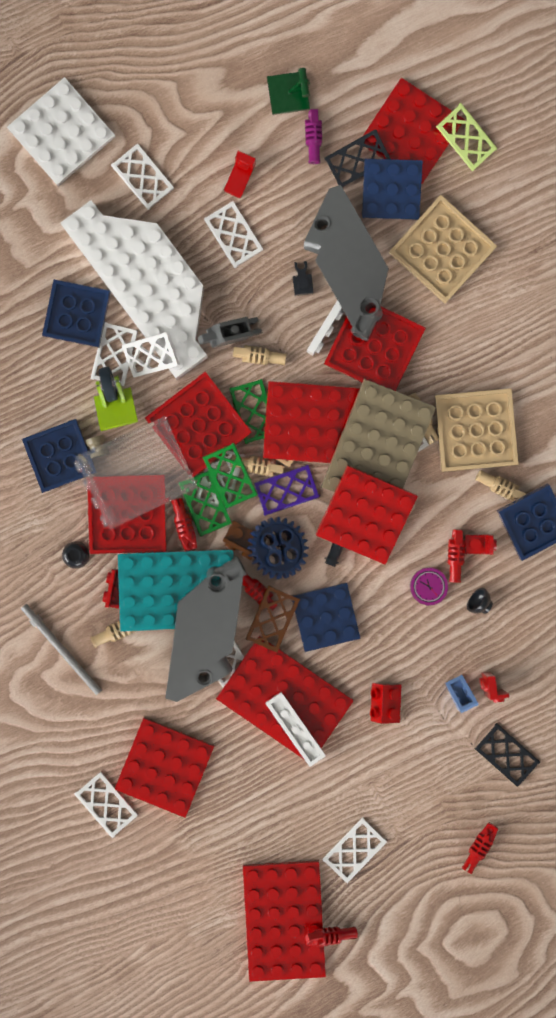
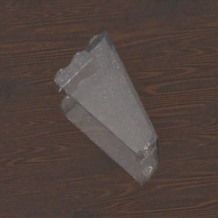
(135, 473)

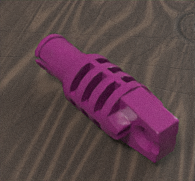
(313, 136)

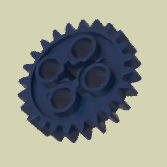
(262, 552)

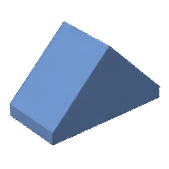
(461, 694)

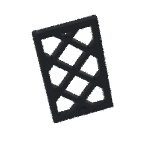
(360, 141)
(491, 757)

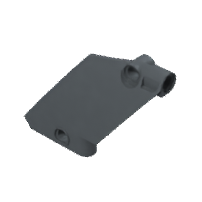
(348, 261)
(205, 631)

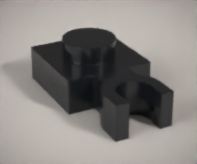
(302, 282)

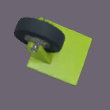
(113, 407)

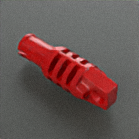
(184, 525)
(456, 555)
(256, 590)
(480, 847)
(330, 936)

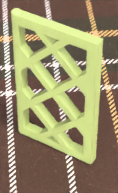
(451, 137)

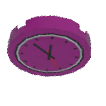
(428, 586)

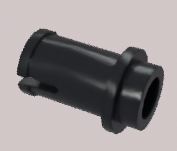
(334, 554)

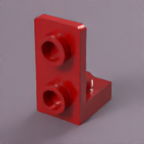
(240, 174)
(480, 544)

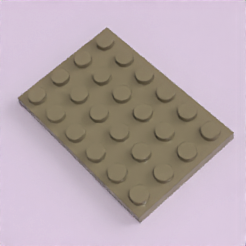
(380, 435)

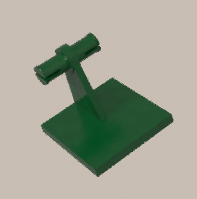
(289, 92)

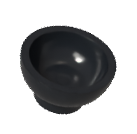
(75, 555)
(480, 602)

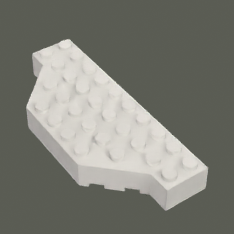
(145, 278)

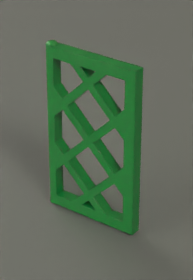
(238, 405)
(221, 489)
(221, 507)

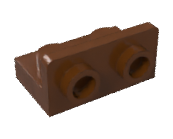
(238, 537)

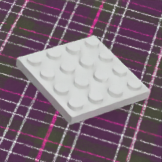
(61, 131)

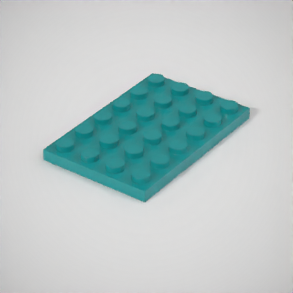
(156, 582)

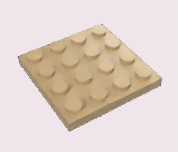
(442, 249)
(476, 430)

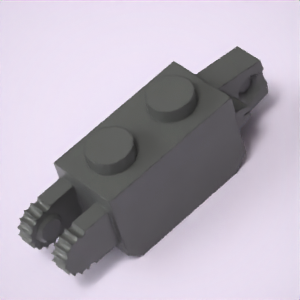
(229, 332)

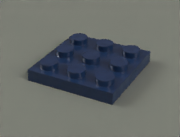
(392, 189)
(76, 313)
(54, 454)
(531, 521)
(326, 617)

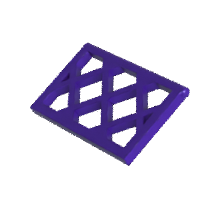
(281, 506)

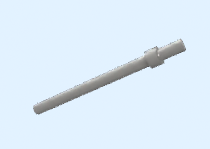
(36, 621)

